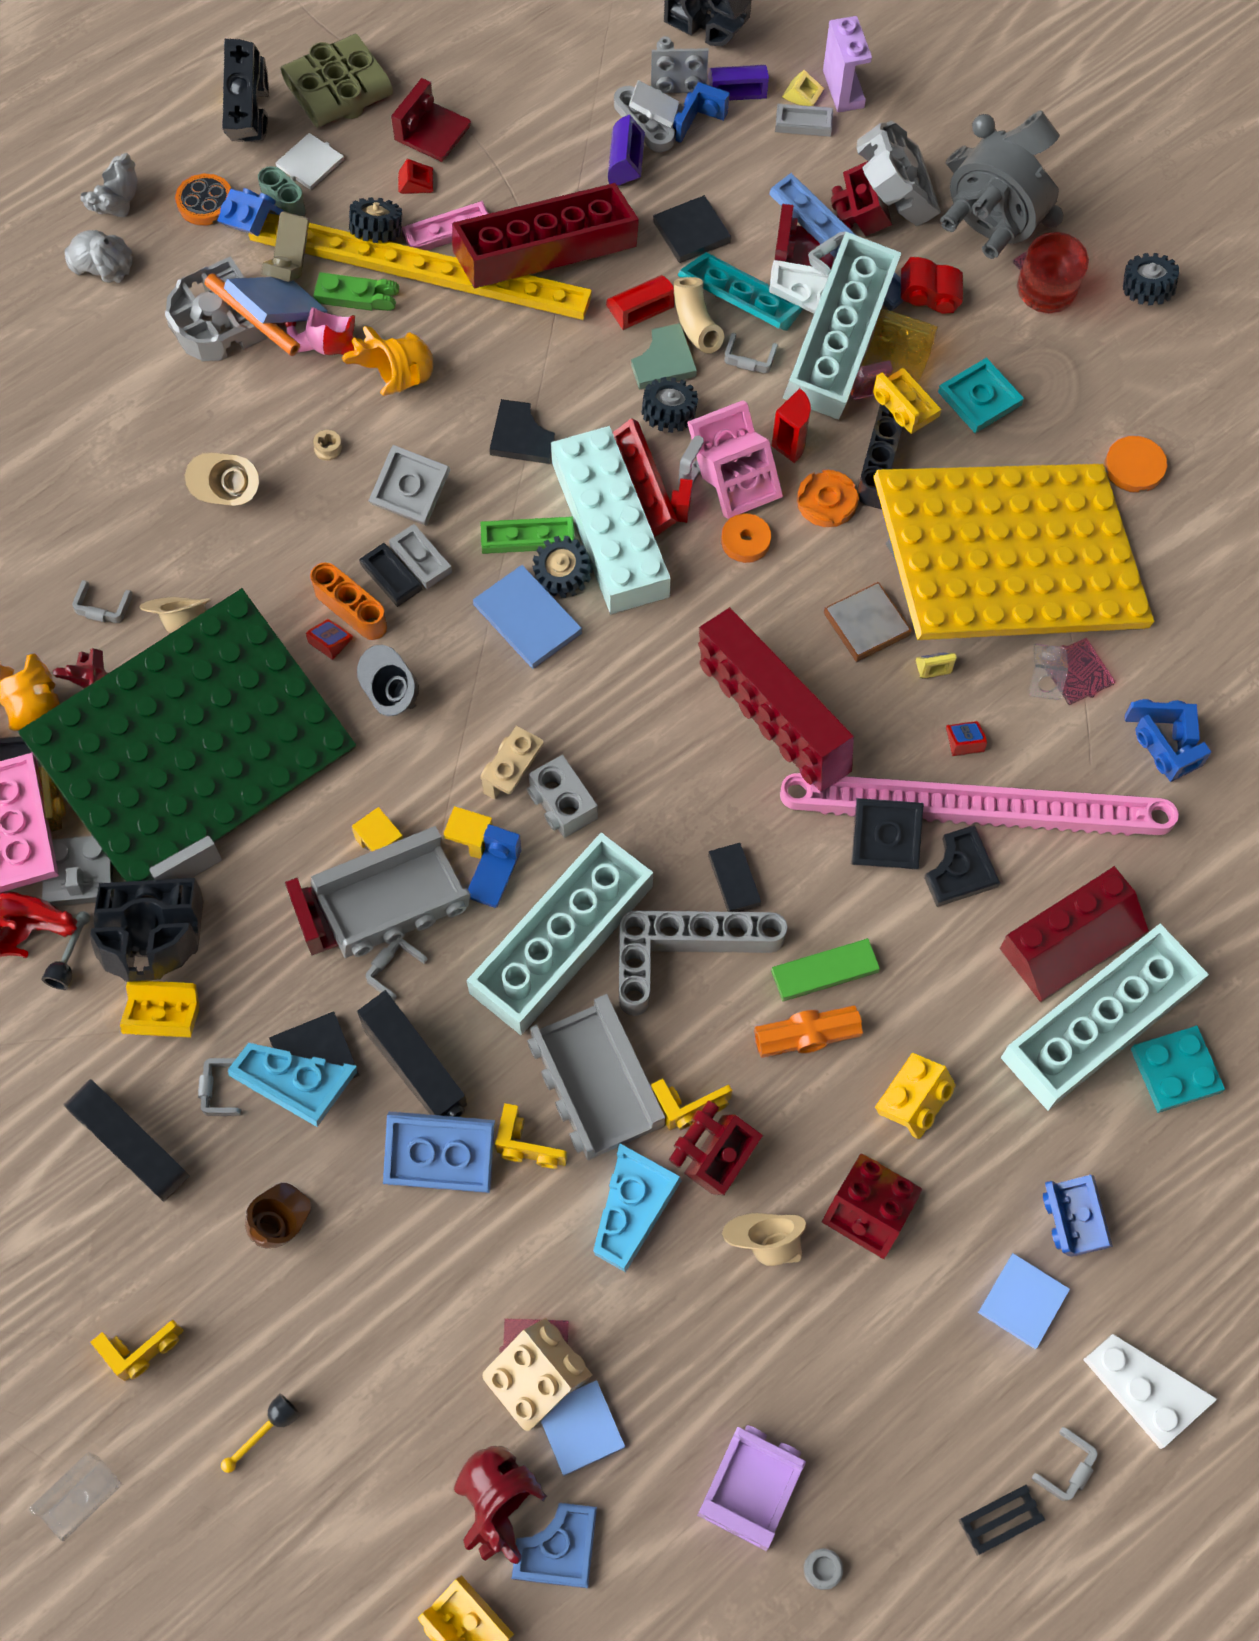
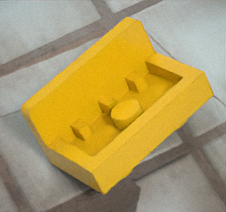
(905, 400)
(160, 1008)
(917, 1094)
(463, 1616)

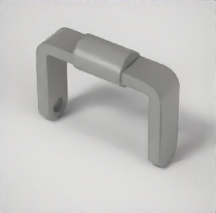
(822, 250)
(748, 363)
(688, 467)
(97, 613)
(384, 958)
(206, 1088)
(1080, 1475)

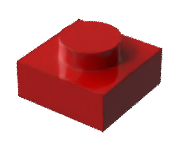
(682, 499)

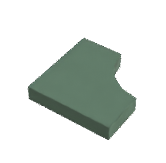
(666, 357)

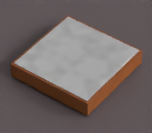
(867, 621)

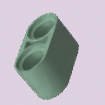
(282, 189)

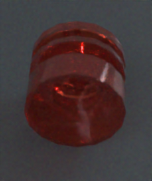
(1052, 272)

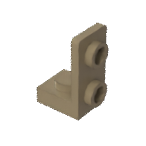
(289, 248)

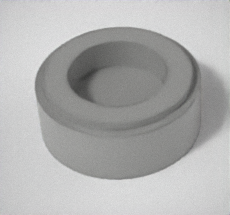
(823, 1569)

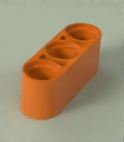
(343, 589)

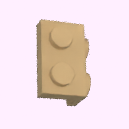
(510, 763)

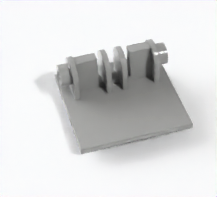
(677, 68)

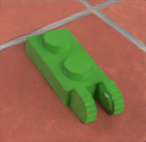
(355, 292)

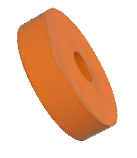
(746, 550)

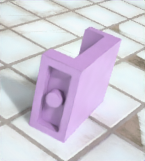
(845, 50)
(752, 1487)

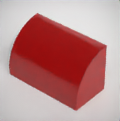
(642, 302)
(792, 426)

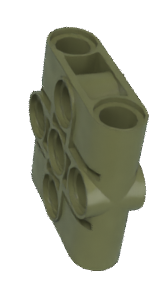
(336, 80)

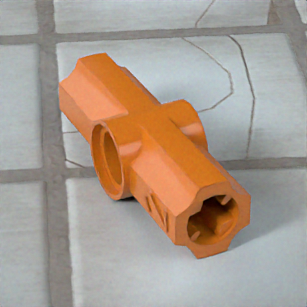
(808, 1031)

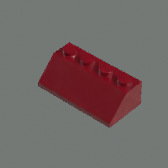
(1076, 934)

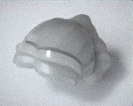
(117, 191)
(99, 255)

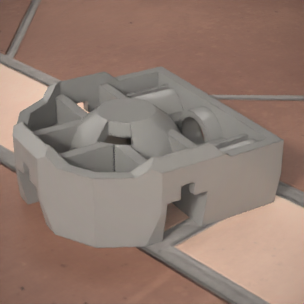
(894, 169)
(201, 337)

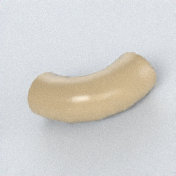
(695, 316)

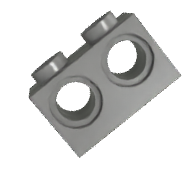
(568, 794)

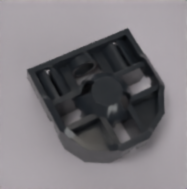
(720, 25)
(243, 82)
(146, 927)

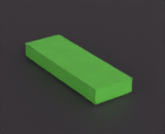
(523, 534)
(825, 969)

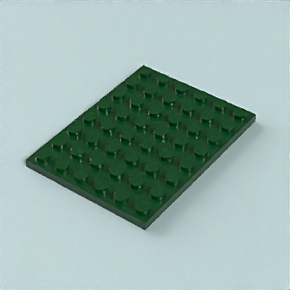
(187, 738)

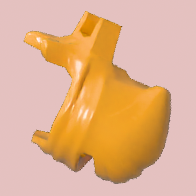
(399, 361)
(27, 693)

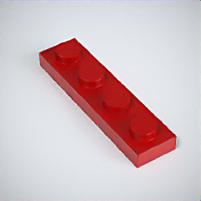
(645, 476)

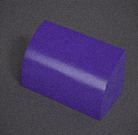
(741, 81)
(626, 151)

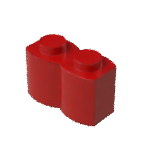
(931, 285)

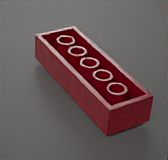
(544, 235)
(776, 700)

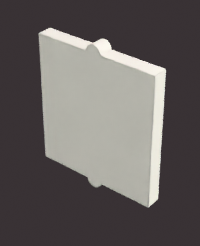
(654, 103)
(309, 161)

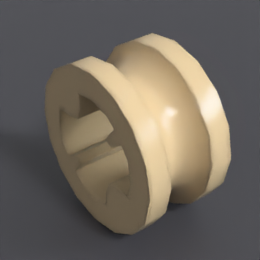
(332, 451)

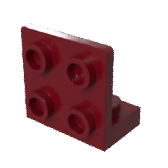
(427, 125)
(795, 242)
(310, 917)
(872, 1205)

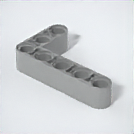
(687, 941)

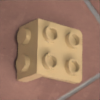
(535, 1373)

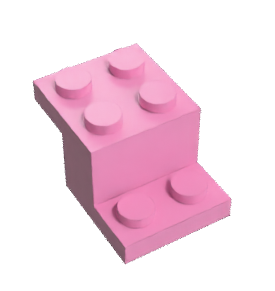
(736, 459)

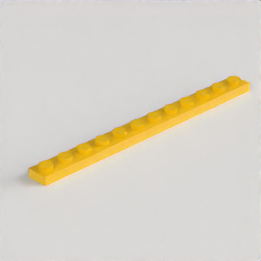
(433, 269)

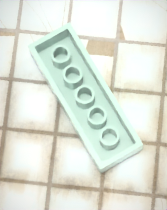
(843, 324)
(610, 520)
(560, 933)
(1103, 1016)

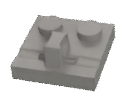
(409, 485)
(80, 870)

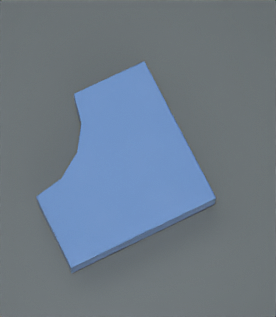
(560, 1551)

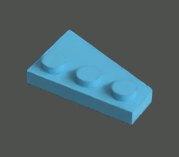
(291, 1081)
(634, 1204)

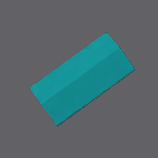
(742, 290)

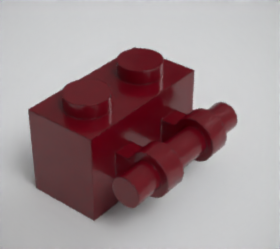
(865, 204)
(722, 1153)

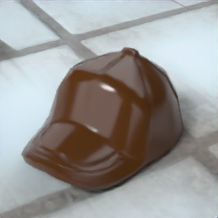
(276, 1216)

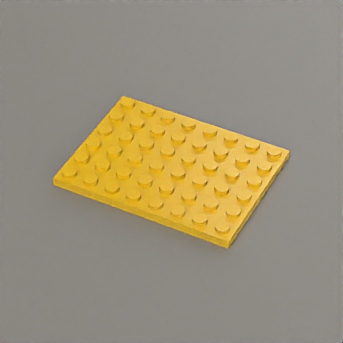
(1011, 550)

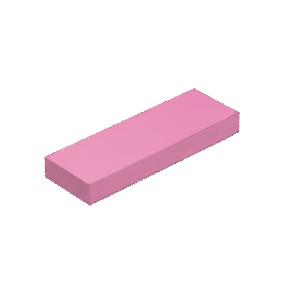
(438, 229)

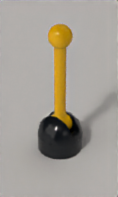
(280, 1414)

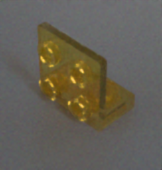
(903, 342)

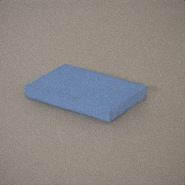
(272, 299)
(527, 616)
(438, 1152)

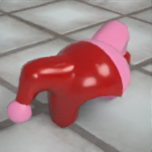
(324, 333)

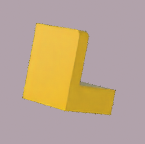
(468, 829)
(375, 831)

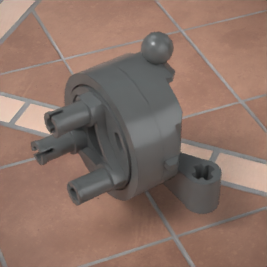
(1002, 184)

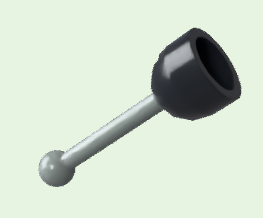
(59, 973)

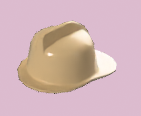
(222, 479)
(175, 611)
(769, 1236)

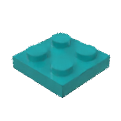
(980, 395)
(1177, 1069)

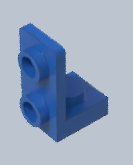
(704, 100)
(1181, 715)
(1166, 760)
(495, 866)

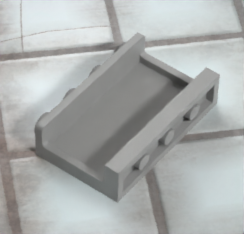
(389, 893)
(596, 1079)

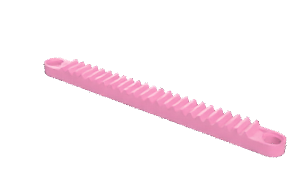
(992, 805)

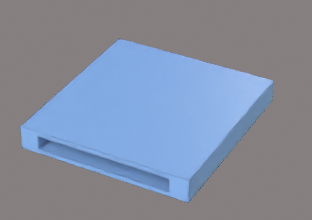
(1023, 1301)
(582, 1429)

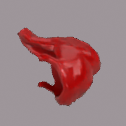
(24, 914)

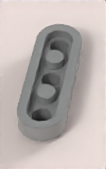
(657, 135)

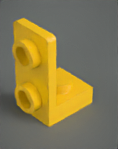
(681, 1118)
(512, 1127)
(115, 1351)

